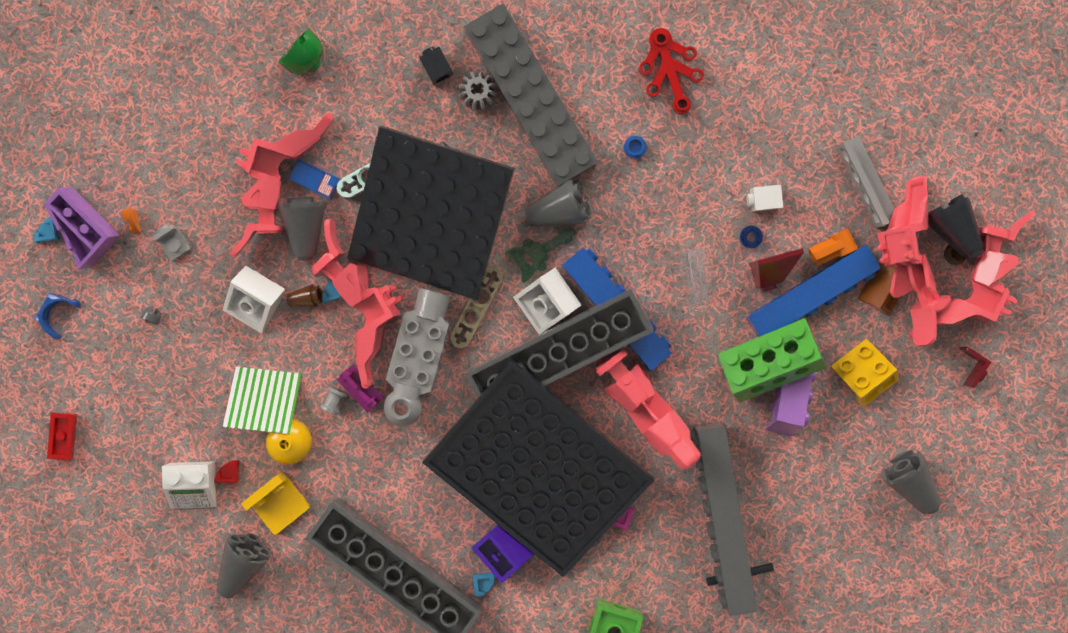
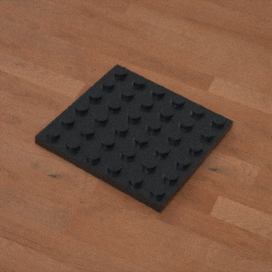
(430, 212)

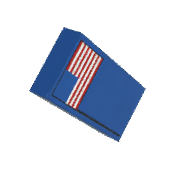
(314, 179)

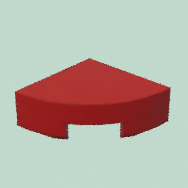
(228, 473)

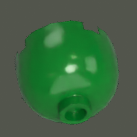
(303, 54)

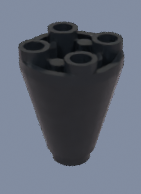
(958, 227)

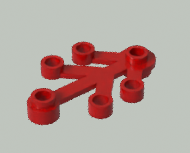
(670, 67)

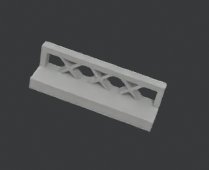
(866, 181)

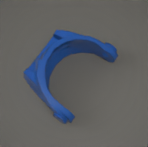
(43, 313)

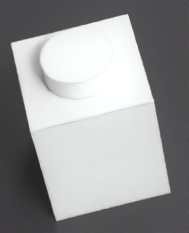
(765, 198)

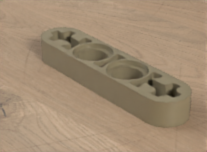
(480, 309)

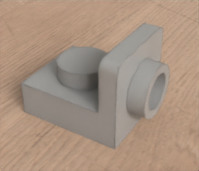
(172, 241)

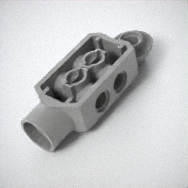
(417, 355)

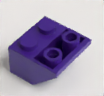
(501, 553)

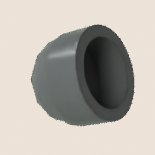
(151, 317)

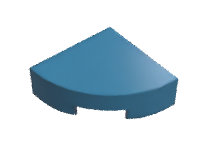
(46, 232)
(330, 293)
(483, 583)

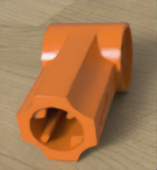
(835, 246)

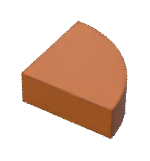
(131, 216)

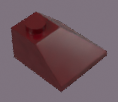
(774, 269)

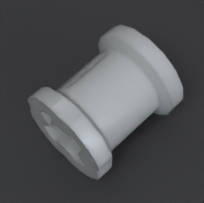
(333, 400)

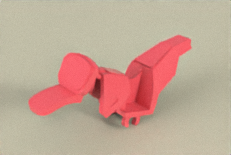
(263, 166)
(912, 269)
(354, 288)
(988, 296)
(648, 410)

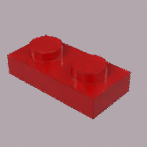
(61, 436)

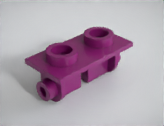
(351, 382)

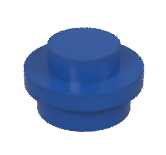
(634, 147)

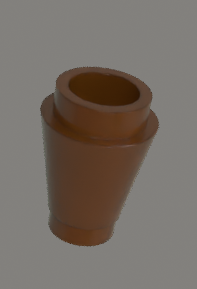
(305, 297)

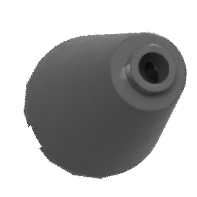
(302, 224)
(913, 481)

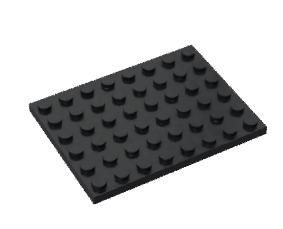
(538, 468)

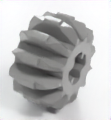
(477, 98)

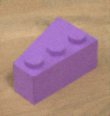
(81, 225)
(791, 406)

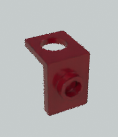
(979, 371)

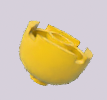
(299, 444)

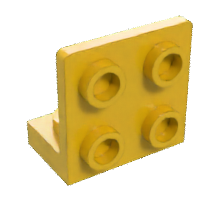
(866, 372)
(277, 503)

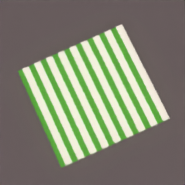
(262, 400)

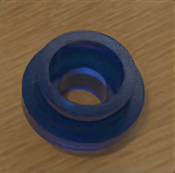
(758, 237)

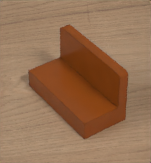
(877, 290)

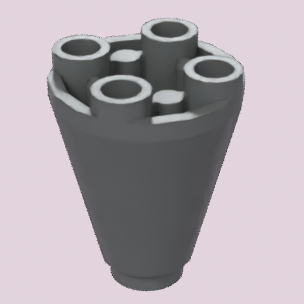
(560, 206)
(240, 563)

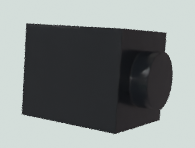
(435, 65)

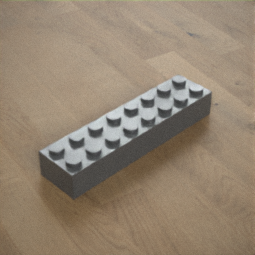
(530, 95)
(571, 342)
(725, 519)
(393, 571)

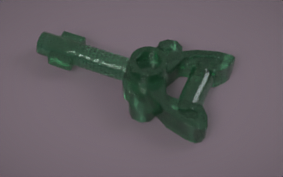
(538, 253)

